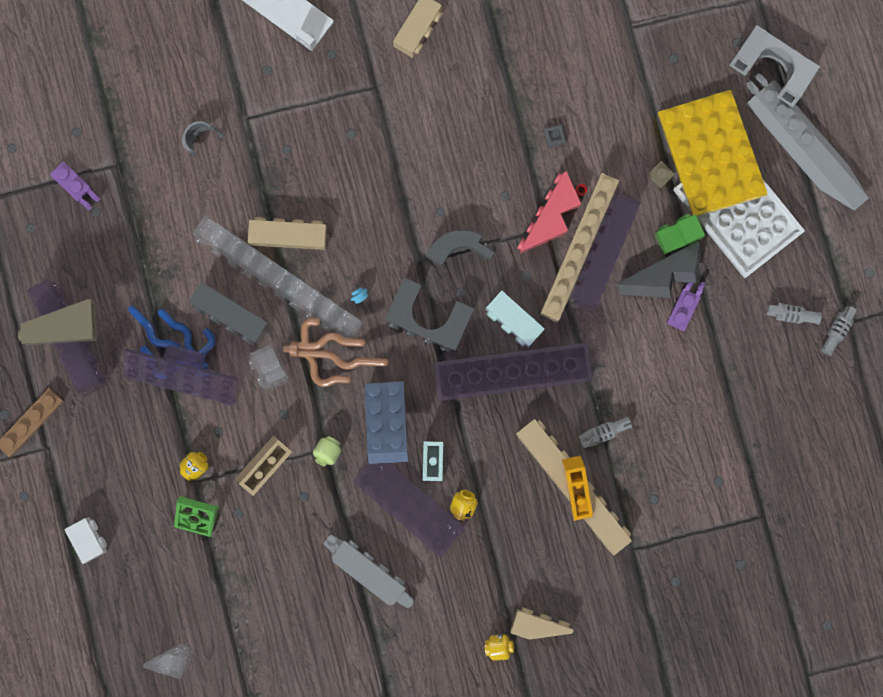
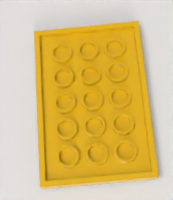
(712, 153)

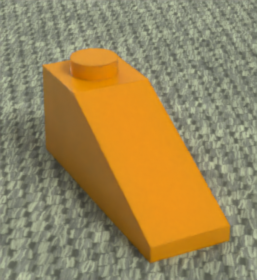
(577, 487)

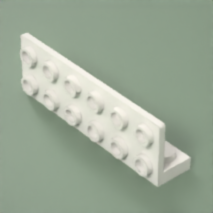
(296, 18)

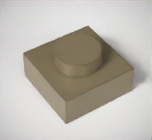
(660, 174)

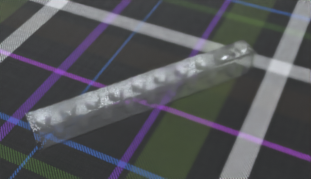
(277, 278)

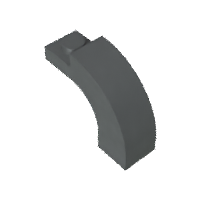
(458, 240)

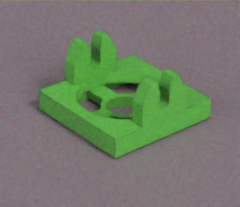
(189, 524)

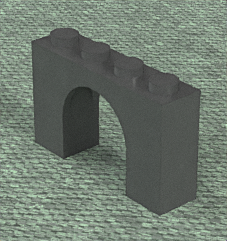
(446, 336)

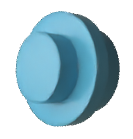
(359, 295)

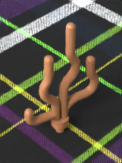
(308, 350)

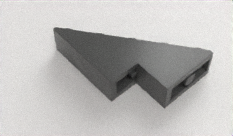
(659, 278)

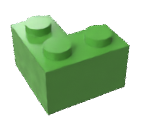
(684, 232)

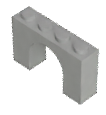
(798, 68)

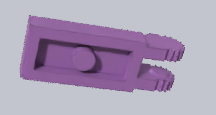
(73, 184)
(685, 307)

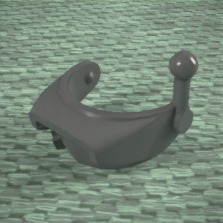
(193, 130)

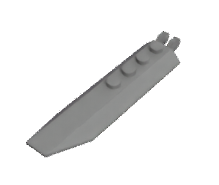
(805, 144)

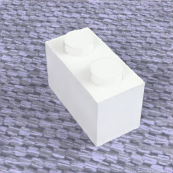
(86, 540)

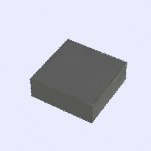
(554, 136)

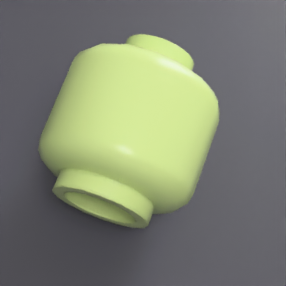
(327, 451)

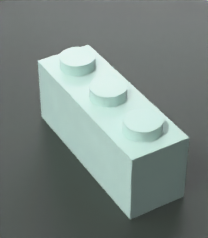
(514, 319)

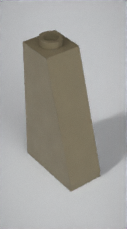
(61, 326)

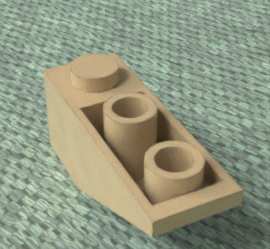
(534, 627)

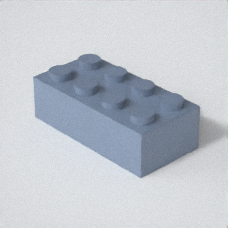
(386, 422)

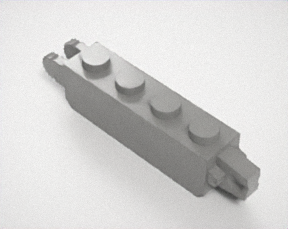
(367, 572)

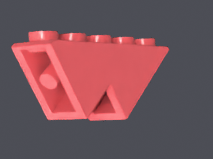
(550, 222)

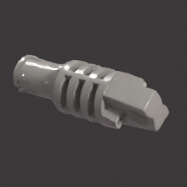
(793, 314)
(839, 329)
(604, 432)

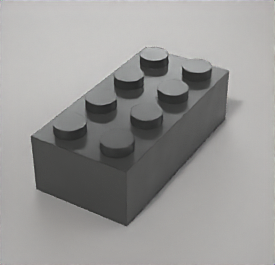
(230, 313)

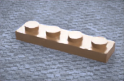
(30, 422)

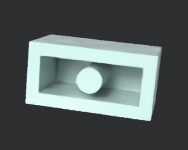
(432, 461)

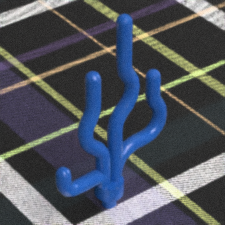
(175, 325)

